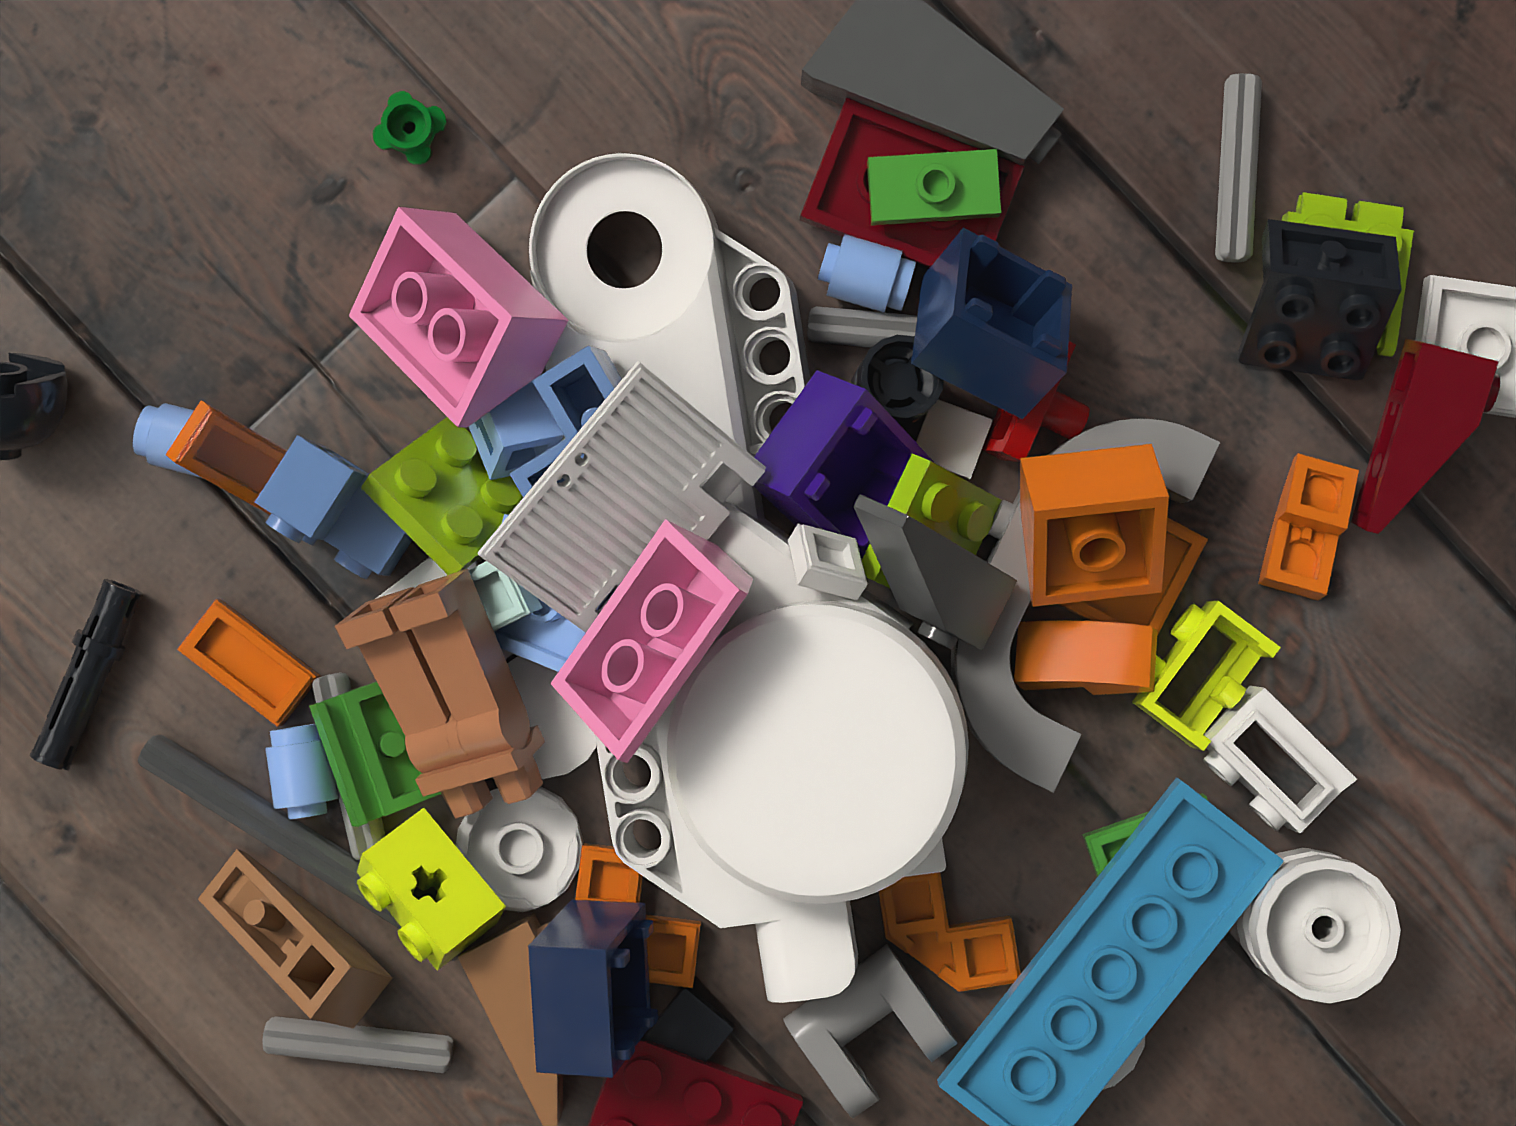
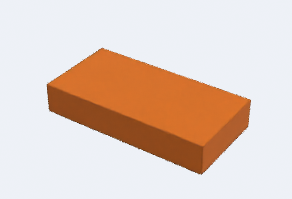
(226, 453)
(248, 662)

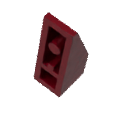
(1427, 417)

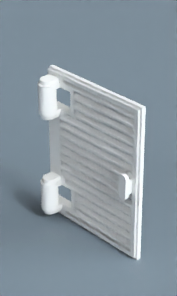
(638, 467)

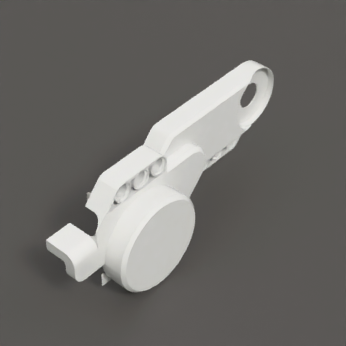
(816, 728)

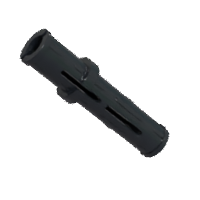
(91, 662)

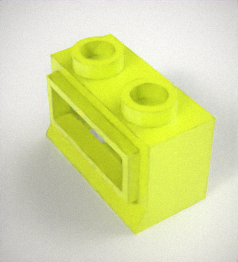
(1222, 685)

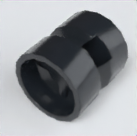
(896, 383)

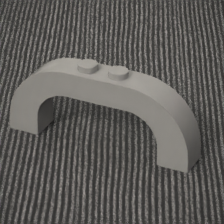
(983, 678)

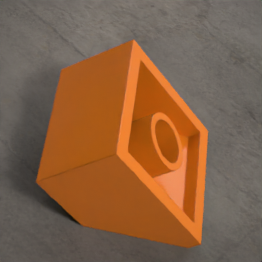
(1093, 524)

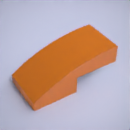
(1307, 527)
(1086, 655)

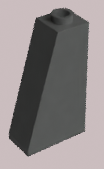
(932, 75)

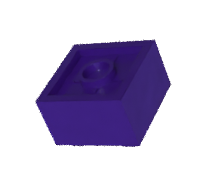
(831, 451)

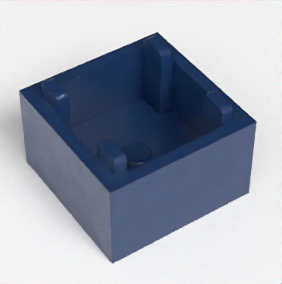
(993, 324)
(590, 988)

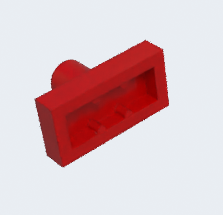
(1013, 437)

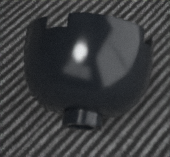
(30, 401)

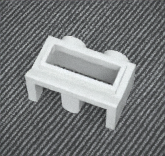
(1269, 801)

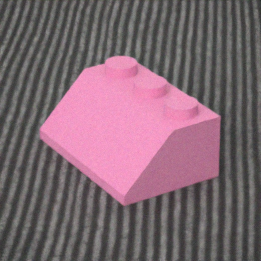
(455, 314)
(651, 636)

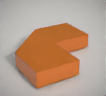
(673, 941)
(960, 954)

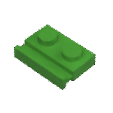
(367, 754)

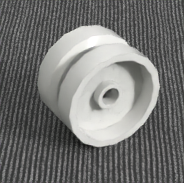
(1352, 921)

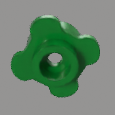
(404, 110)

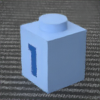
(515, 432)

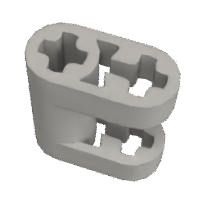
(829, 1023)

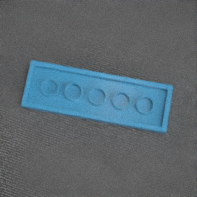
(1111, 966)

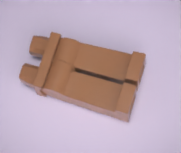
(449, 691)

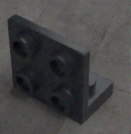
(1321, 300)

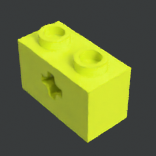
(426, 857)

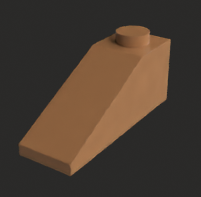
(295, 943)
(501, 980)

